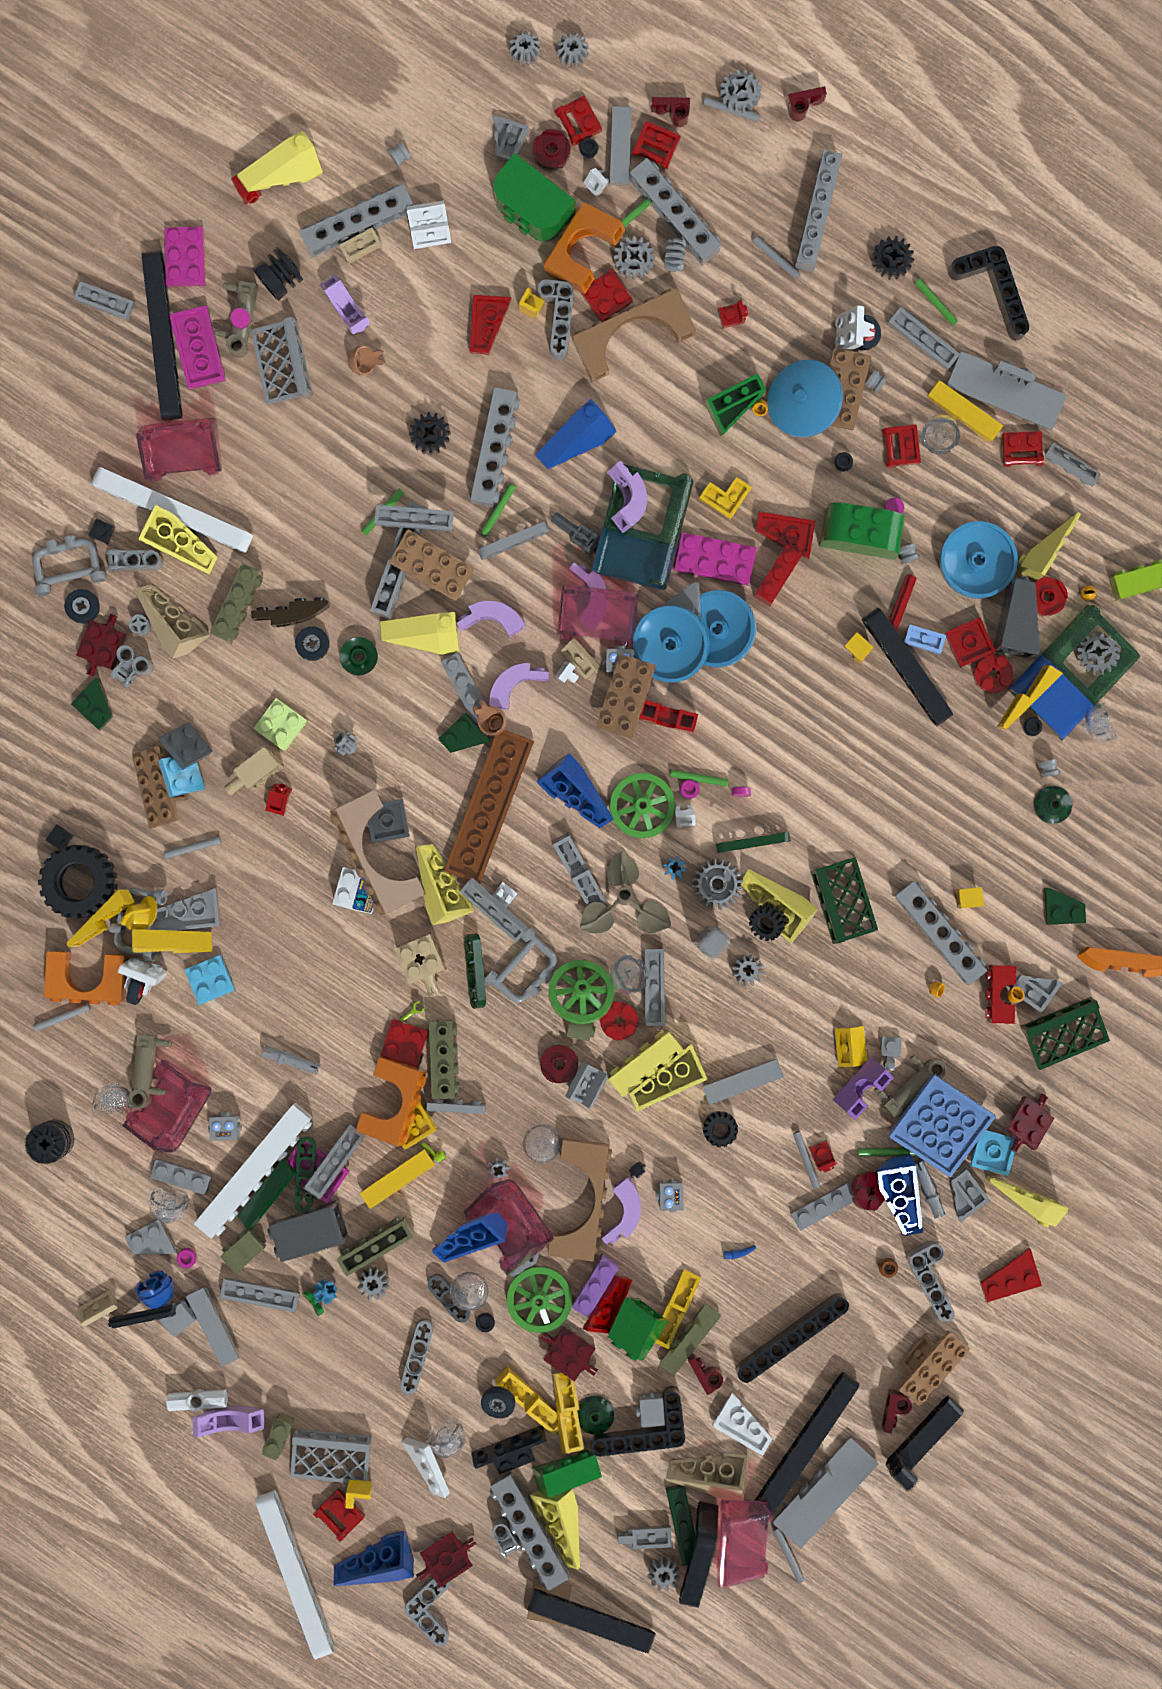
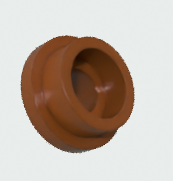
(890, 1273)

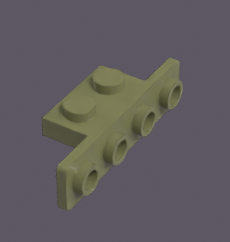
(688, 1341)

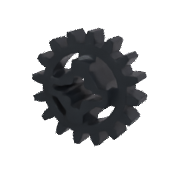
(885, 257)
(424, 439)

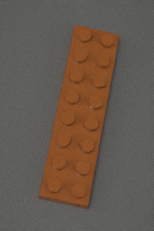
(489, 806)

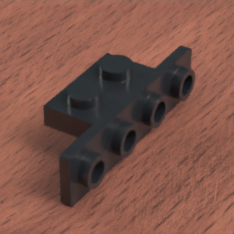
(510, 1452)

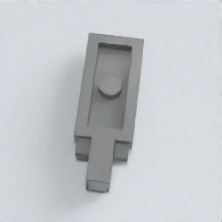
(646, 1537)

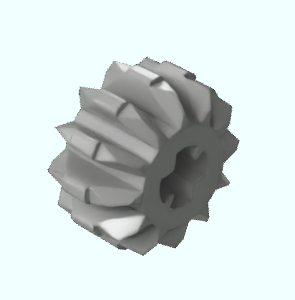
(528, 41)
(575, 56)
(674, 255)
(742, 975)
(380, 1286)
(668, 1578)

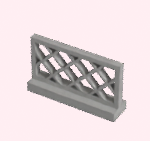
(297, 357)
(330, 1441)

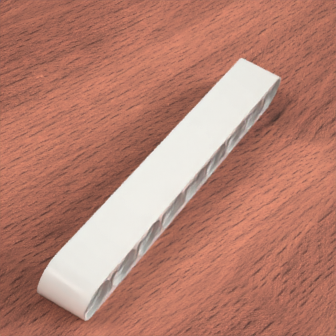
(190, 517)
(295, 1574)

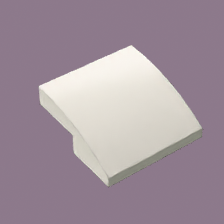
(428, 224)

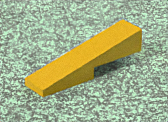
(965, 411)
(1022, 702)
(97, 923)
(171, 941)
(397, 1178)
(678, 1306)
(529, 1399)
(567, 1414)

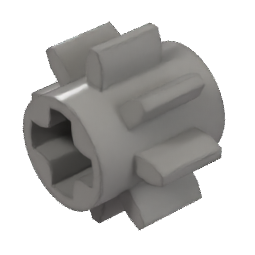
(345, 743)
(497, 1163)

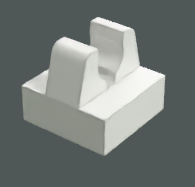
(596, 182)
(566, 673)
(685, 817)
(504, 894)

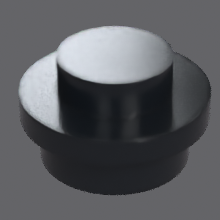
(588, 148)
(843, 462)
(1032, 726)
(637, 1170)
(485, 1322)

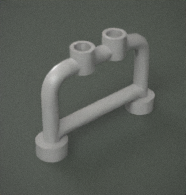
(53, 547)
(160, 897)
(533, 989)

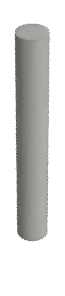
(720, 106)
(776, 257)
(192, 847)
(61, 1017)
(806, 1159)
(788, 1554)

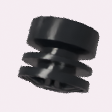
(277, 273)
(55, 1132)

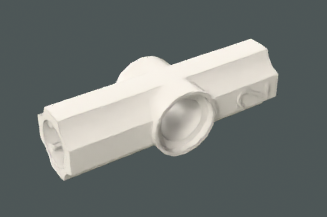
(209, 1399)

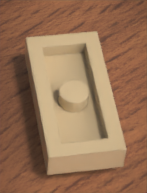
(360, 245)
(580, 658)
(97, 1308)

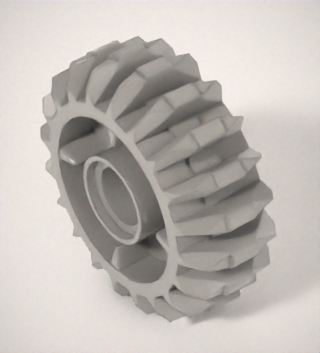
(728, 888)

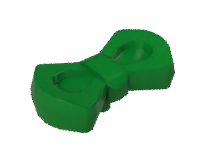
(317, 1308)

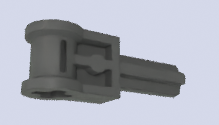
(581, 535)

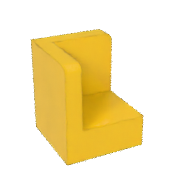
(531, 304)
(858, 647)
(969, 897)
(357, 1489)

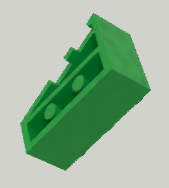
(733, 402)
(566, 1473)

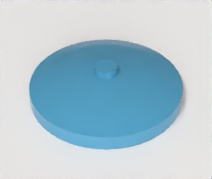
(805, 398)
(978, 560)
(729, 627)
(673, 642)

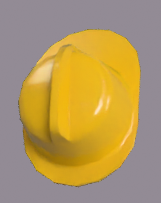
(140, 915)

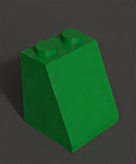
(636, 1328)

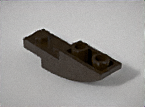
(298, 612)

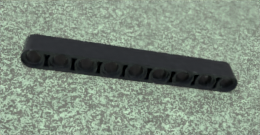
(162, 335)
(808, 1441)

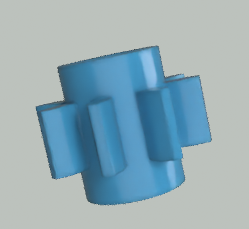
(679, 864)
(325, 1291)

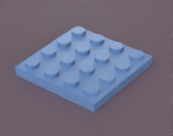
(941, 1125)

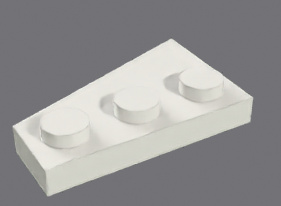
(741, 1425)
(426, 1464)

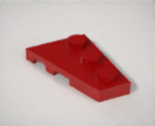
(487, 318)
(787, 531)
(1013, 1278)
(608, 1307)

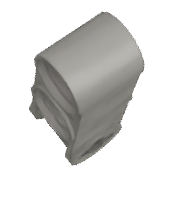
(120, 560)

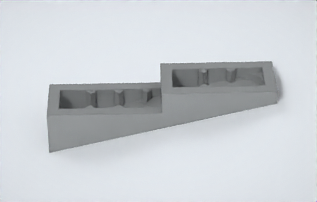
(620, 146)
(578, 870)
(742, 1081)
(212, 1326)

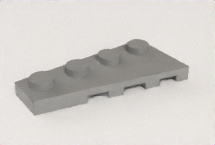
(190, 913)

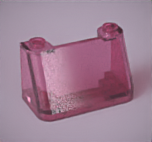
(179, 447)
(597, 614)
(171, 1115)
(526, 1230)
(742, 1542)

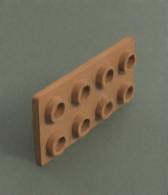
(852, 372)
(431, 565)
(626, 696)
(158, 806)
(930, 1365)

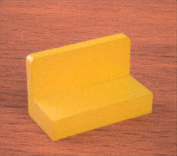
(850, 1046)

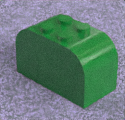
(532, 200)
(862, 530)

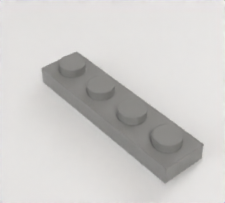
(923, 338)
(414, 518)
(463, 683)
(494, 910)
(655, 988)
(334, 1162)
(823, 1206)
(259, 1295)

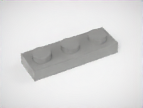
(104, 301)
(1072, 464)
(457, 1106)
(181, 1176)

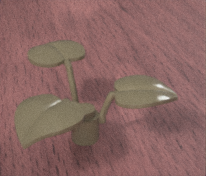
(624, 872)

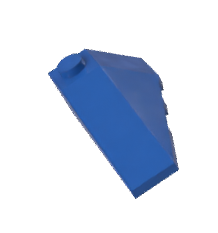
(581, 433)
(572, 785)
(900, 1189)
(472, 1237)
(383, 1562)

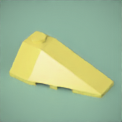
(171, 536)
(1040, 558)
(795, 907)
(1040, 1207)

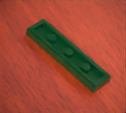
(267, 1194)
(681, 1520)

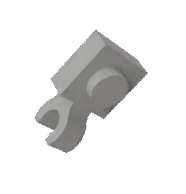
(890, 1048)

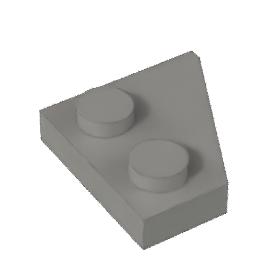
(508, 137)
(1037, 990)
(151, 1240)

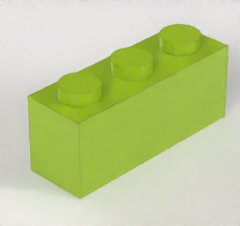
(1138, 581)

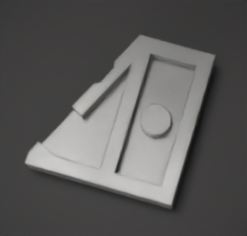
(688, 598)
(967, 1195)

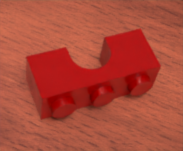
(778, 575)
(668, 717)
(997, 1010)

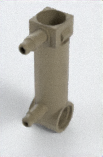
(246, 300)
(144, 1069)
(906, 1093)

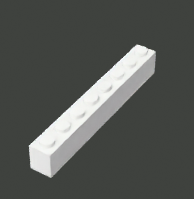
(253, 1170)

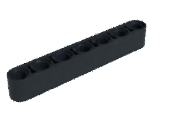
(907, 666)
(787, 1346)
(590, 1620)

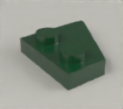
(93, 704)
(463, 735)
(1063, 909)

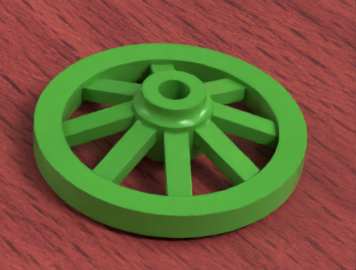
(636, 801)
(578, 994)
(539, 1294)

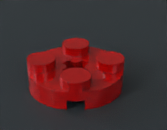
(1058, 598)
(999, 664)
(628, 1027)

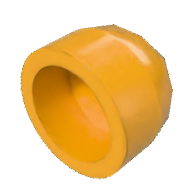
(763, 411)
(1087, 597)
(937, 989)
(1015, 995)

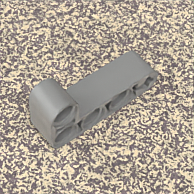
(563, 321)
(933, 1283)

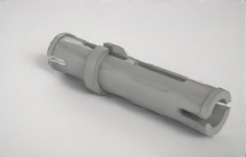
(290, 1060)
(932, 1196)

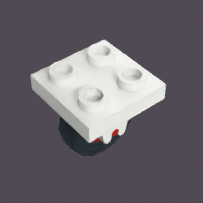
(856, 330)
(140, 978)

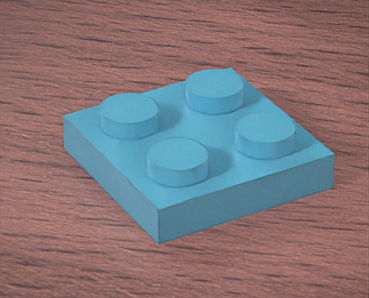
(178, 780)
(209, 979)
(993, 1153)

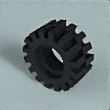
(771, 913)
(720, 1140)

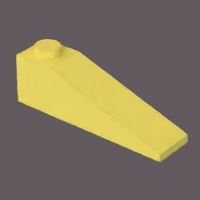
(286, 163)
(428, 632)
(441, 890)
(561, 1521)

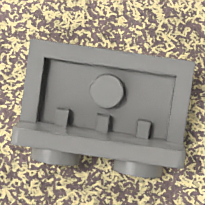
(586, 1085)

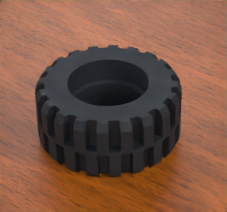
(53, 874)

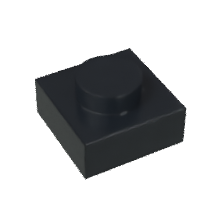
(101, 531)
(59, 837)

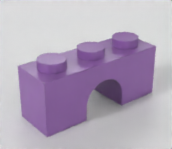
(870, 1075)
(595, 1286)

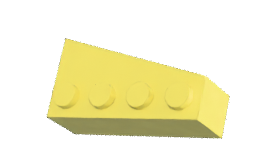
(645, 1062)
(674, 1077)

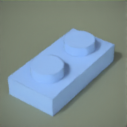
(924, 639)

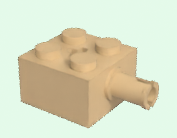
(255, 770)
(431, 964)

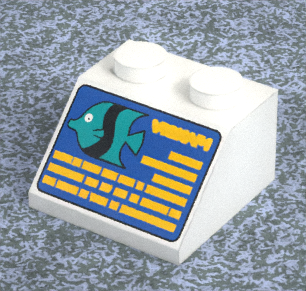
(351, 892)

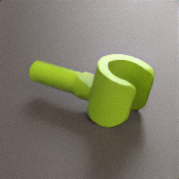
(411, 1012)
(438, 1156)

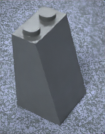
(1019, 621)
(308, 1232)

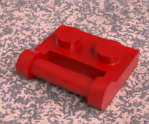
(583, 117)
(659, 139)
(1022, 442)
(908, 445)
(349, 1517)

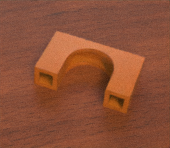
(586, 222)
(60, 985)
(409, 1081)

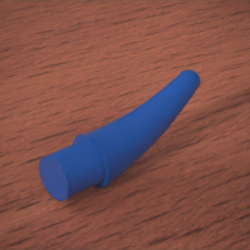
(735, 1254)

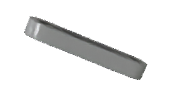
(513, 540)
(417, 1356)

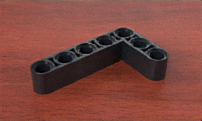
(998, 285)
(645, 1433)
(921, 1440)
(701, 1554)

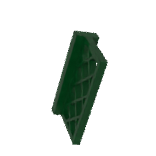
(828, 904)
(1064, 1017)

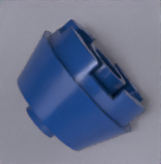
(156, 1290)

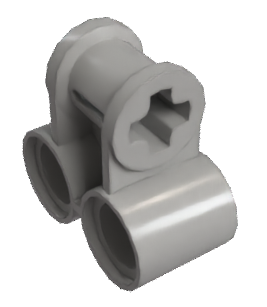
(130, 667)

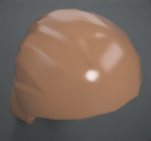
(363, 360)
(490, 719)

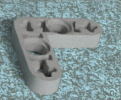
(423, 1611)

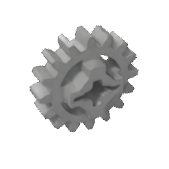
(741, 84)
(634, 248)
(1105, 651)

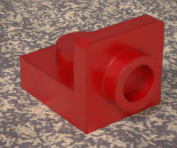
(247, 197)
(733, 314)
(278, 798)
(822, 1156)

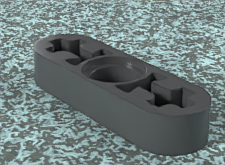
(435, 1290)

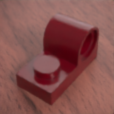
(803, 100)
(672, 105)
(703, 1375)
(891, 1409)

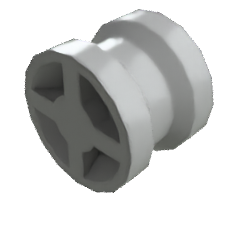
(398, 154)
(876, 381)
(908, 554)
(137, 622)
(1048, 768)

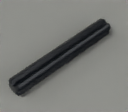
(142, 1316)

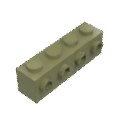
(236, 603)
(443, 1059)
(377, 1245)

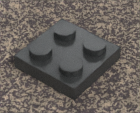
(185, 745)
(389, 822)

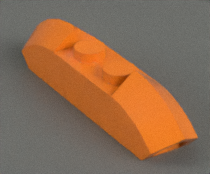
(1100, 959)

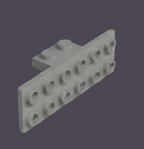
(1007, 389)
(825, 1492)

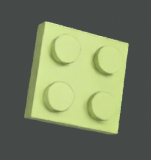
(280, 724)

